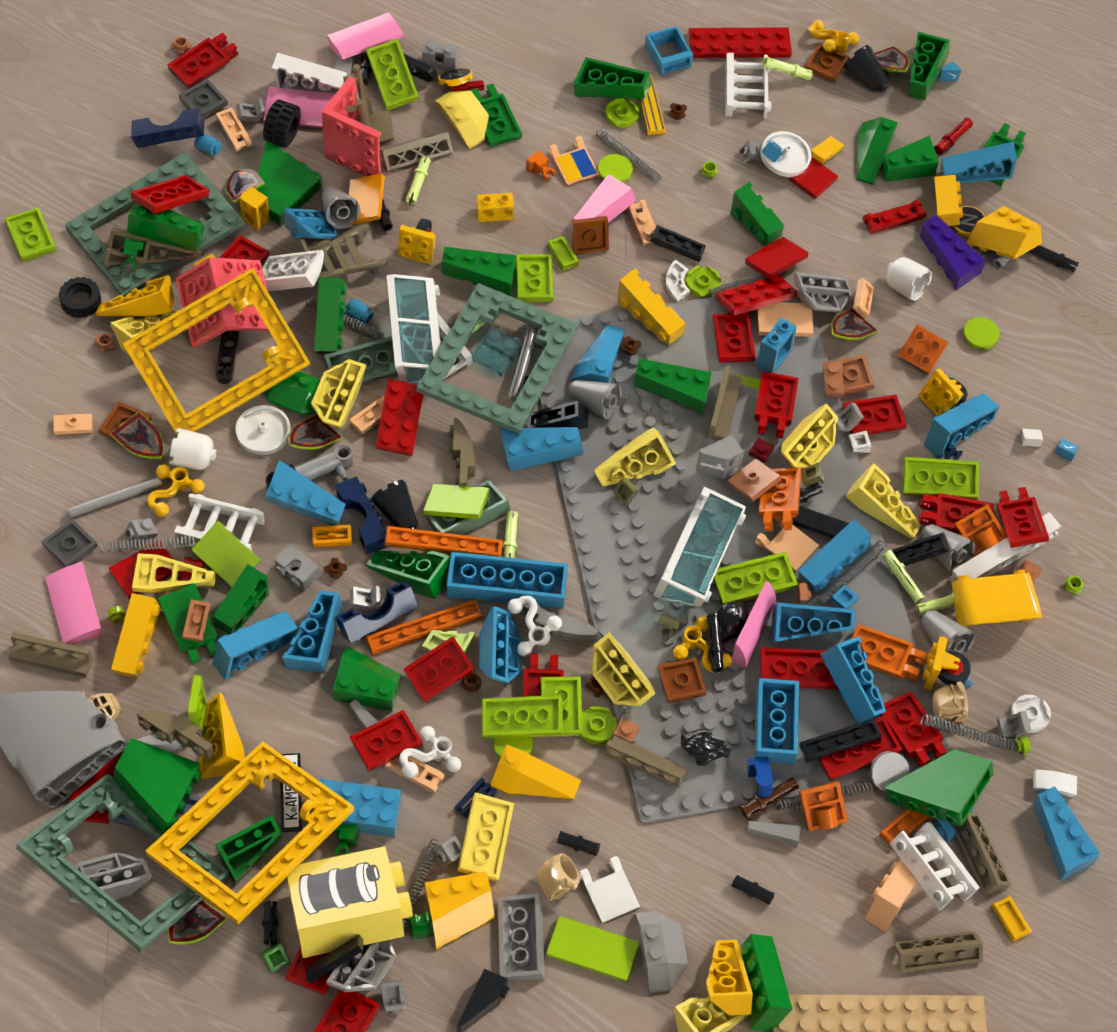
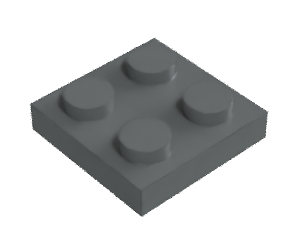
(204, 97)
(69, 543)

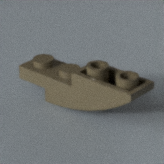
(462, 452)
(169, 727)

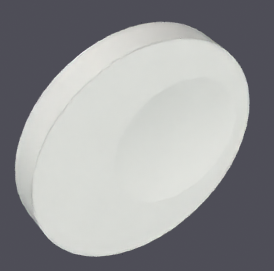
(795, 154)
(263, 430)

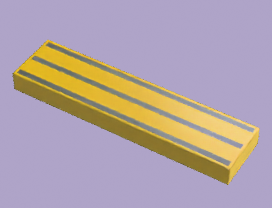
(652, 112)

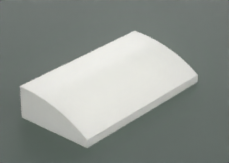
(293, 270)

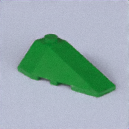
(872, 144)

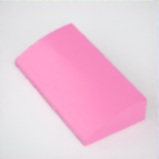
(364, 36)
(310, 104)
(73, 604)
(754, 626)

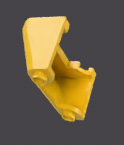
(995, 599)

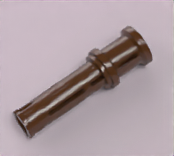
(761, 803)

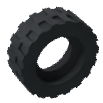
(76, 285)

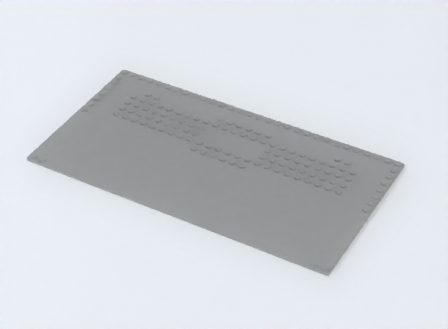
(629, 546)

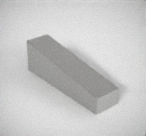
(362, 714)
(778, 832)

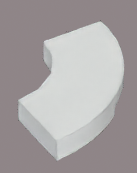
(675, 281)

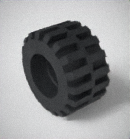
(281, 123)

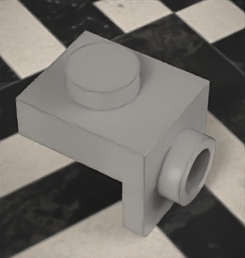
(251, 112)
(749, 151)
(849, 418)
(140, 530)
(365, 598)
(1014, 724)
(448, 851)
(393, 996)

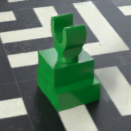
(131, 248)
(347, 836)
(421, 926)

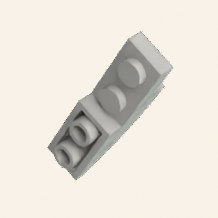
(571, 630)

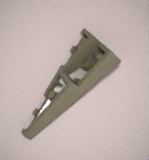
(153, 250)

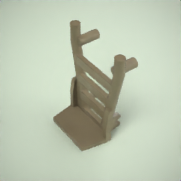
(377, 120)
(326, 246)

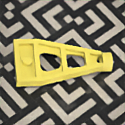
(146, 570)

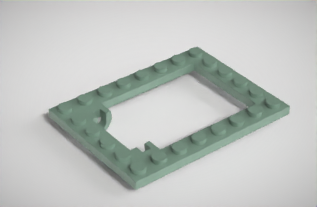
(221, 223)
(484, 306)
(44, 851)

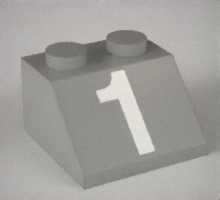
(720, 459)

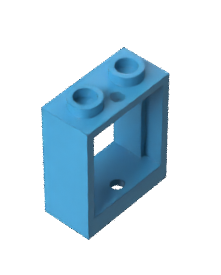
(673, 62)
(777, 346)

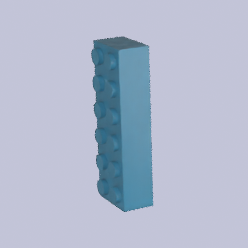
(506, 579)

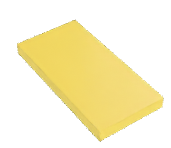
(486, 836)

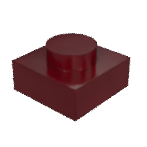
(761, 450)

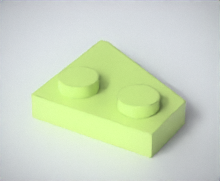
(437, 637)

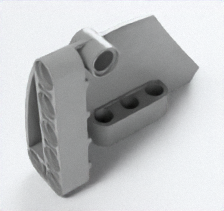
(56, 741)

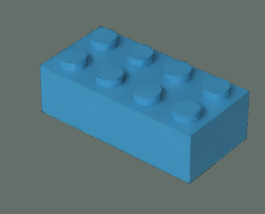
(777, 720)
(374, 807)

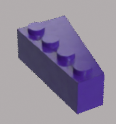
(951, 252)

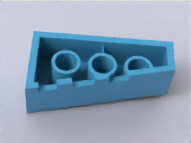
(981, 164)
(960, 423)
(540, 446)
(303, 496)
(836, 556)
(800, 621)
(253, 643)
(1064, 834)

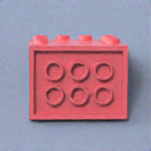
(345, 138)
(205, 279)

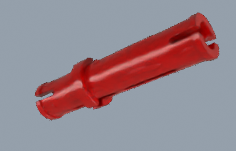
(949, 139)

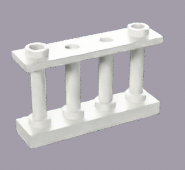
(731, 90)
(218, 507)
(944, 859)

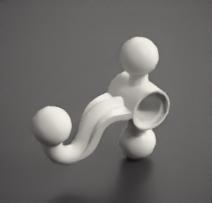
(553, 624)
(427, 734)

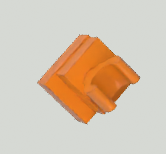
(539, 164)

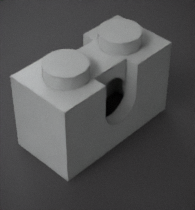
(449, 53)
(293, 559)

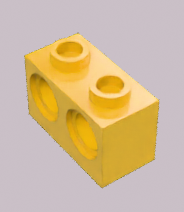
(495, 207)
(254, 208)

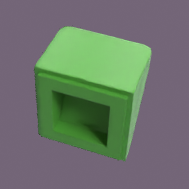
(275, 957)

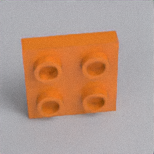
(923, 349)
(981, 528)
(823, 806)

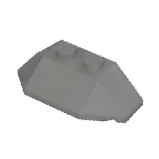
(822, 291)
(115, 874)
(661, 950)
(365, 969)

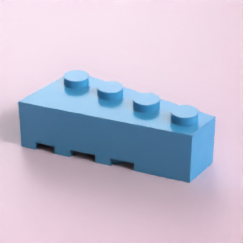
(315, 638)
(854, 680)

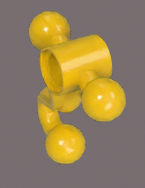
(834, 39)
(163, 472)
(681, 651)

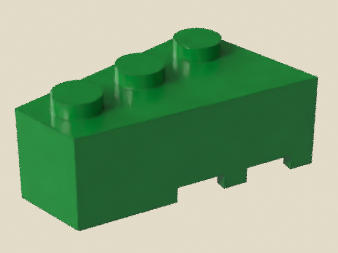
(755, 216)
(242, 600)
(246, 848)

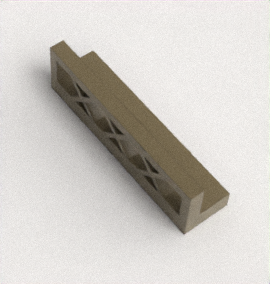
(415, 144)
(725, 405)
(50, 654)
(645, 761)
(980, 854)
(938, 953)

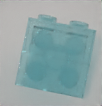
(497, 351)

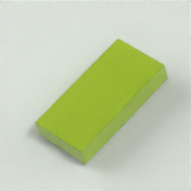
(563, 253)

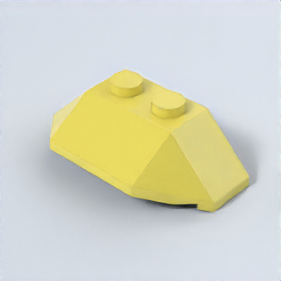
(465, 116)
(338, 392)
(811, 438)
(619, 674)

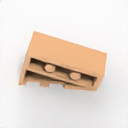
(891, 896)

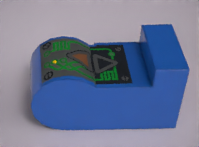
(761, 771)

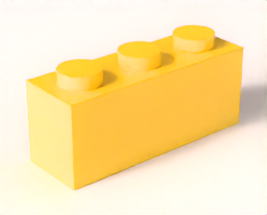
(948, 199)

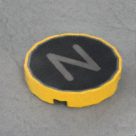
(455, 76)
(969, 220)

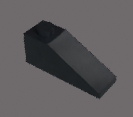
(564, 415)
(484, 998)

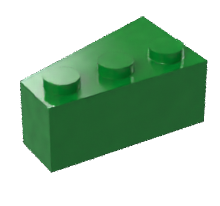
(910, 161)

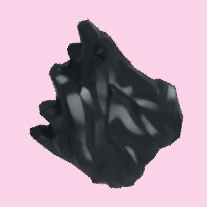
(732, 620)
(704, 746)

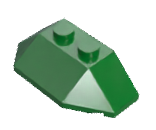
(294, 393)

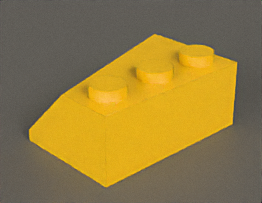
(1006, 233)
(458, 906)

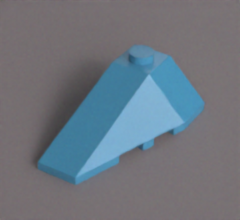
(601, 356)

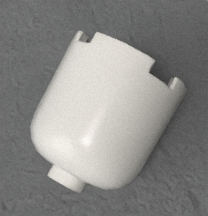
(908, 277)
(192, 450)

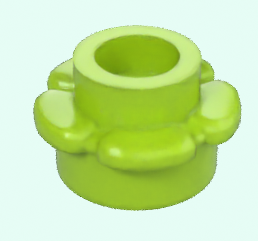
(709, 169)
(1075, 580)
(116, 614)
(1023, 745)

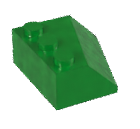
(365, 681)

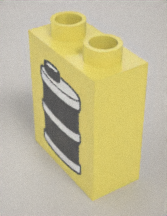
(346, 899)

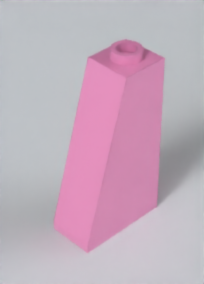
(608, 200)

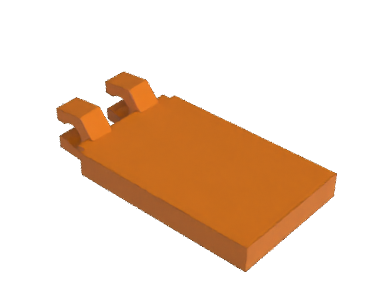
(782, 499)
(889, 653)

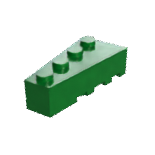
(928, 60)
(610, 80)
(166, 227)
(480, 267)
(330, 315)
(674, 382)
(765, 975)

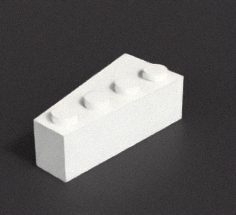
(305, 75)

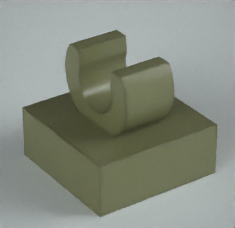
(812, 475)
(625, 491)
(669, 622)

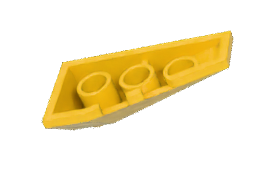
(149, 301)

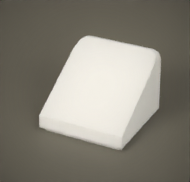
(1032, 437)
(860, 442)

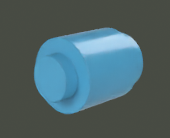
(208, 145)
(359, 311)

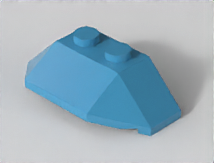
(308, 224)
(499, 646)

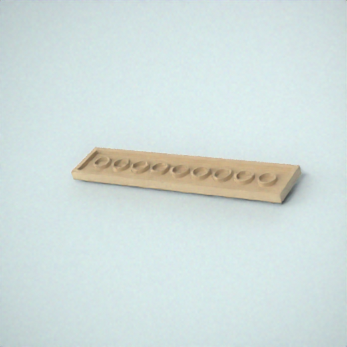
(884, 1013)

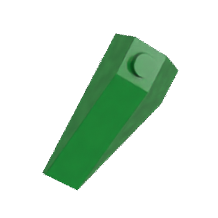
(422, 572)

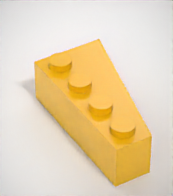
(649, 308)
(136, 636)

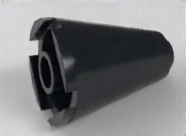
(867, 69)
(396, 505)

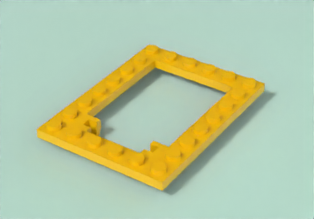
(239, 292)
(263, 762)

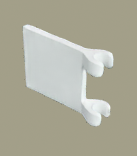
(611, 894)

